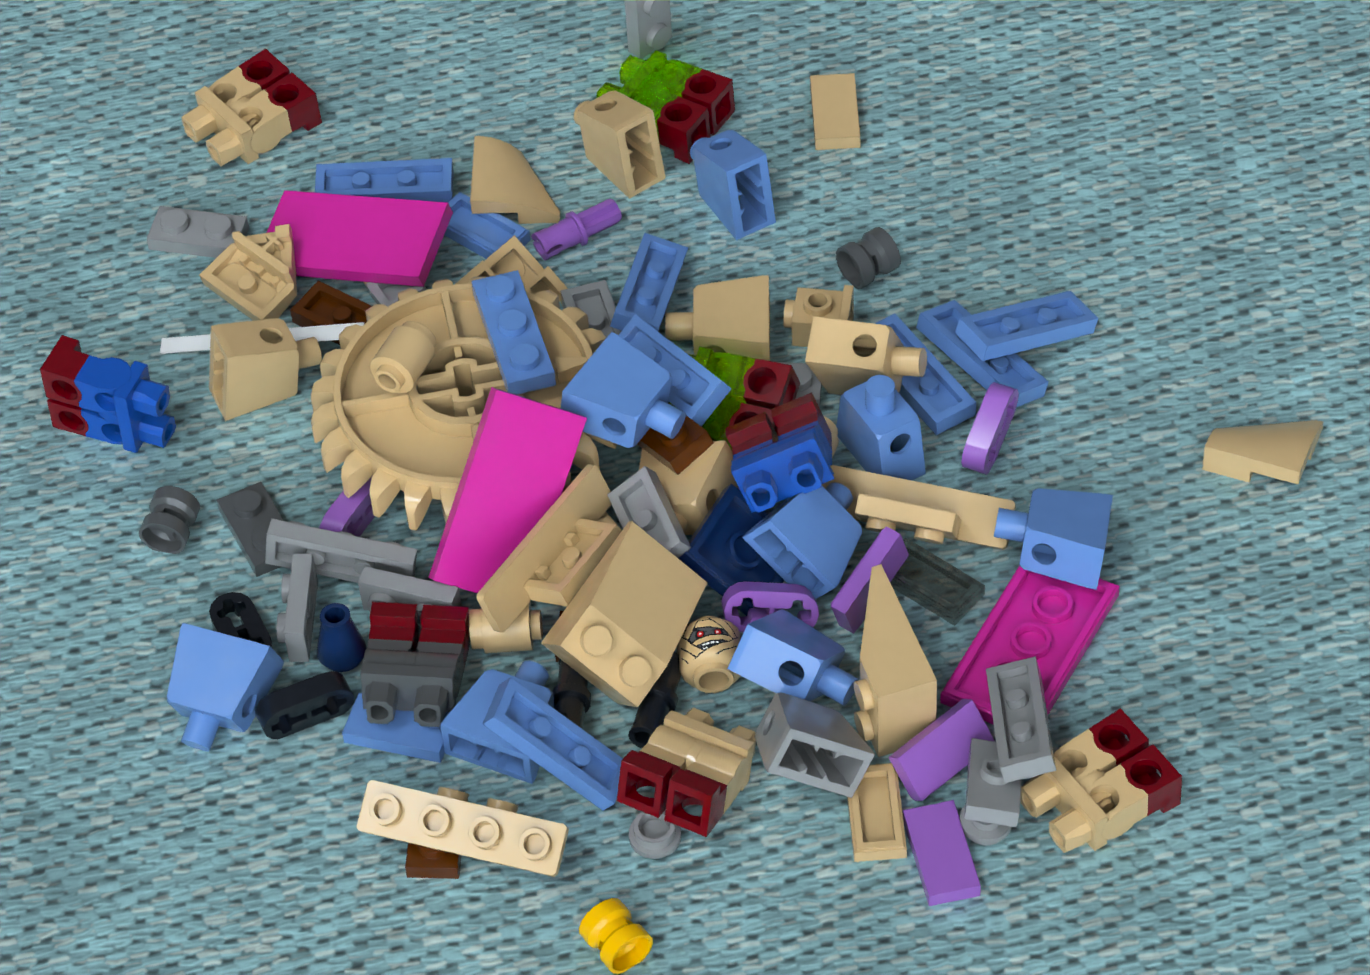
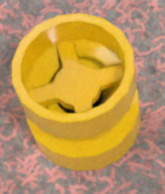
(612, 931)

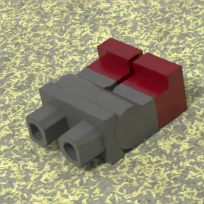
(413, 670)

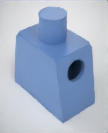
(731, 168)
(622, 395)
(873, 420)
(1060, 534)
(809, 538)
(792, 659)
(218, 682)
(471, 741)

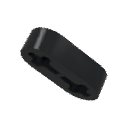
(252, 624)
(304, 704)

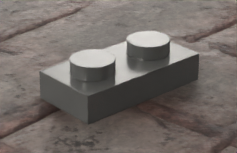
(248, 518)

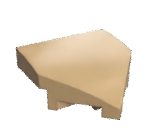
(256, 273)

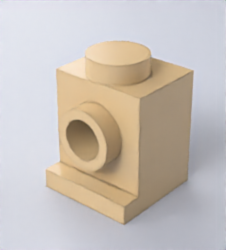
(818, 303)

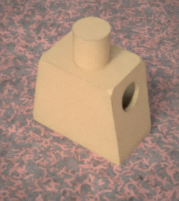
(621, 141)
(726, 318)
(853, 351)
(256, 364)
(697, 486)

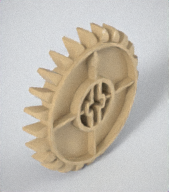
(425, 435)

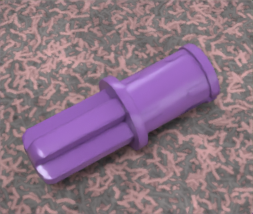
(576, 228)

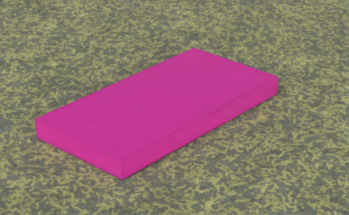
(363, 236)
(506, 486)
(1030, 620)

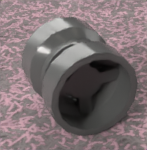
(867, 258)
(169, 520)

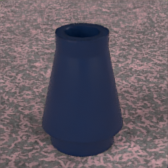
(339, 640)

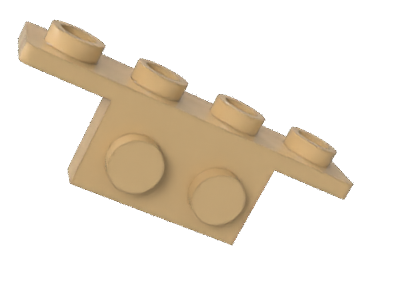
(922, 508)
(555, 554)
(462, 827)

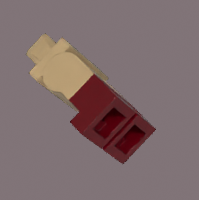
(251, 110)
(688, 766)
(1103, 784)

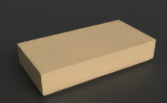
(835, 111)
(877, 816)

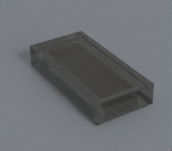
(936, 584)

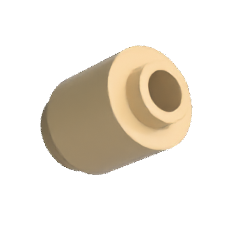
(403, 357)
(516, 638)

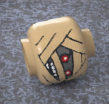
(707, 652)

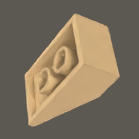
(627, 617)
(895, 677)

